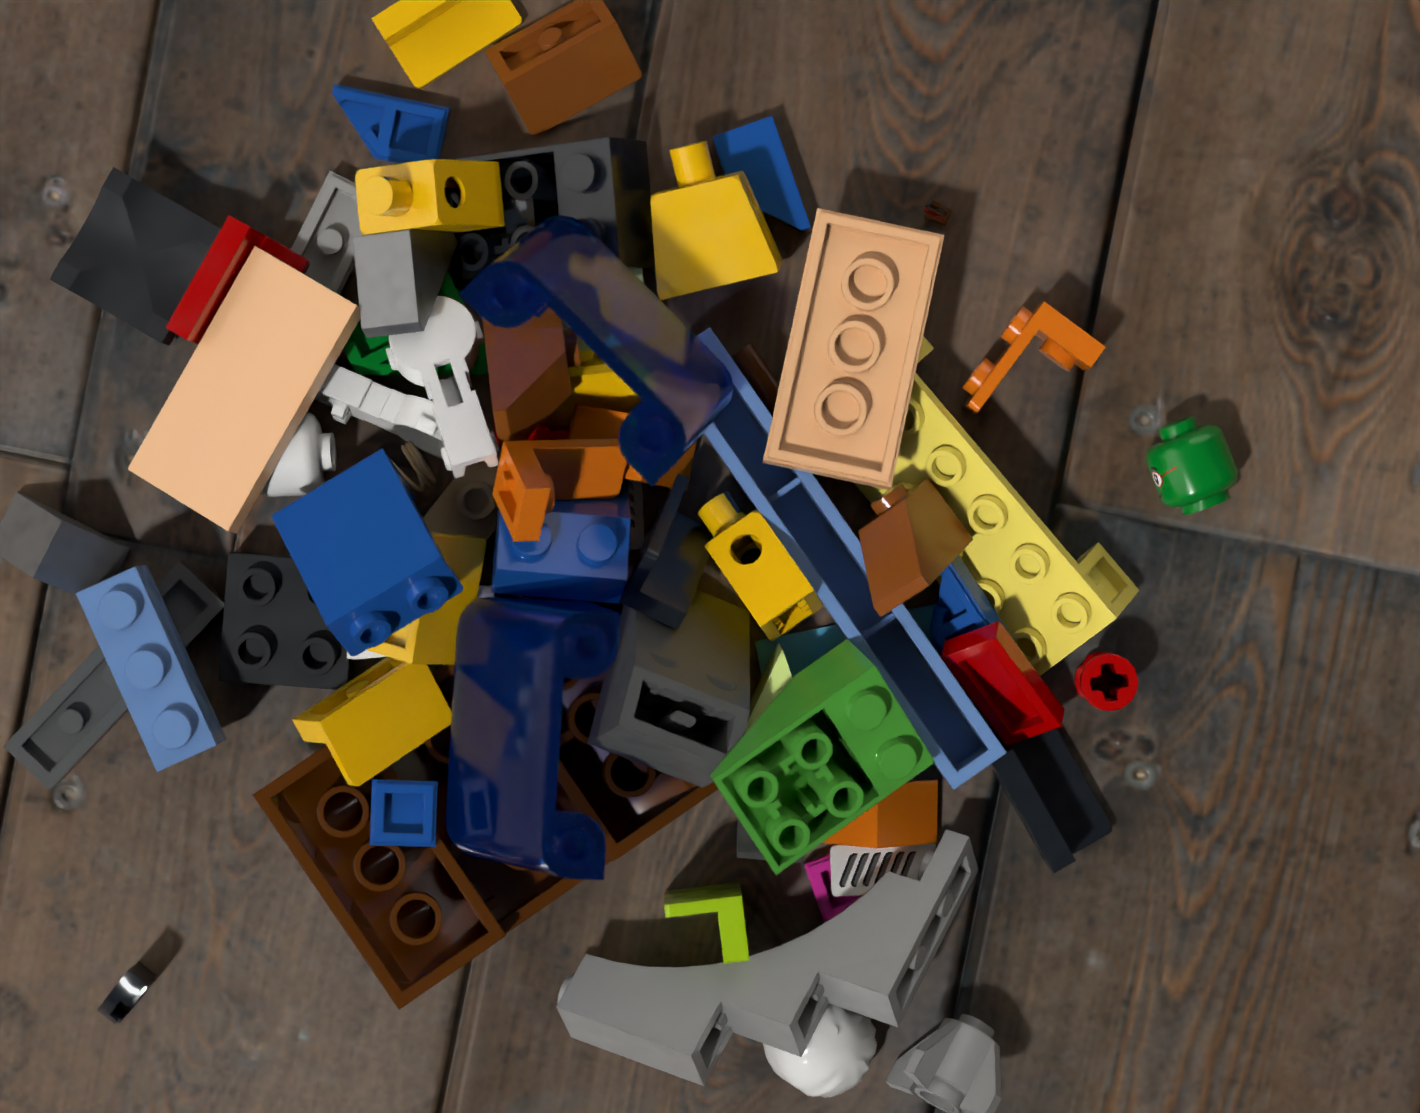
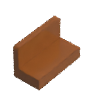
(564, 64)

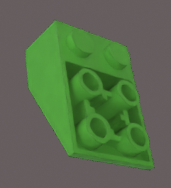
(819, 756)

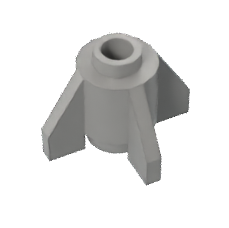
(953, 1068)

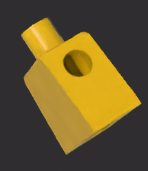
(414, 196)
(708, 228)
(771, 585)

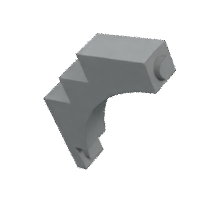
(858, 960)

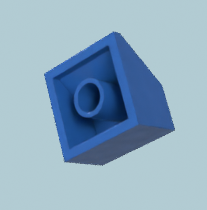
(577, 556)

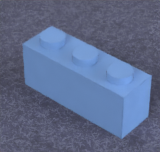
(151, 666)

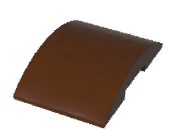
(436, 907)

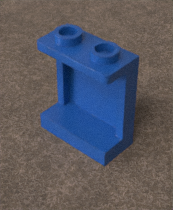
(366, 553)

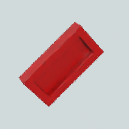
(1002, 683)

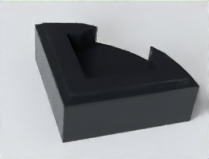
(127, 993)

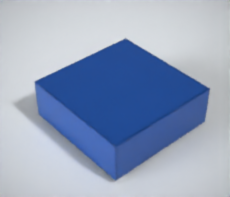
(403, 813)

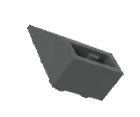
(678, 693)

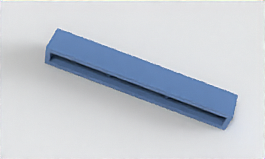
(836, 570)

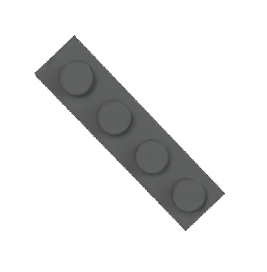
(90, 698)

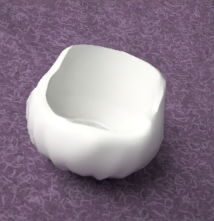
(834, 1056)

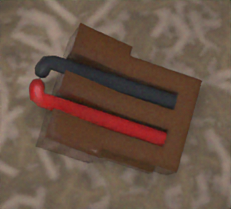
(937, 213)

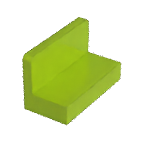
(720, 898)

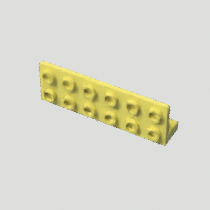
(1018, 563)

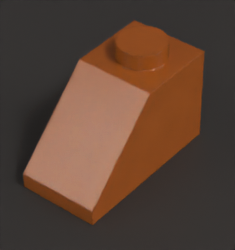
(528, 373)
(909, 543)

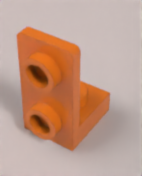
(1063, 345)
(543, 471)

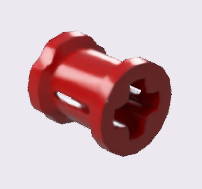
(1120, 694)

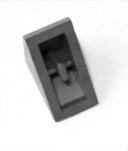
(400, 278)
(57, 547)

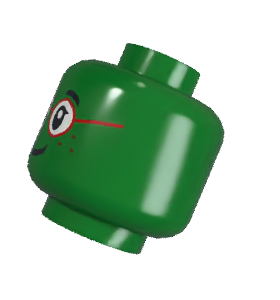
(1191, 466)

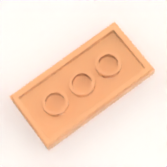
(853, 349)
(245, 390)

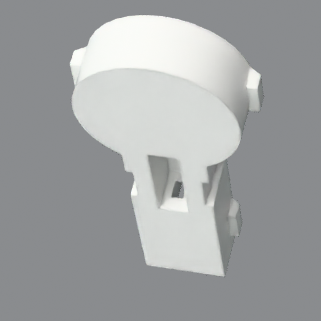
(453, 339)
(395, 412)

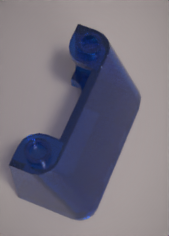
(624, 323)
(509, 731)

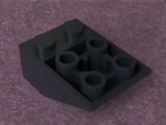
(592, 180)

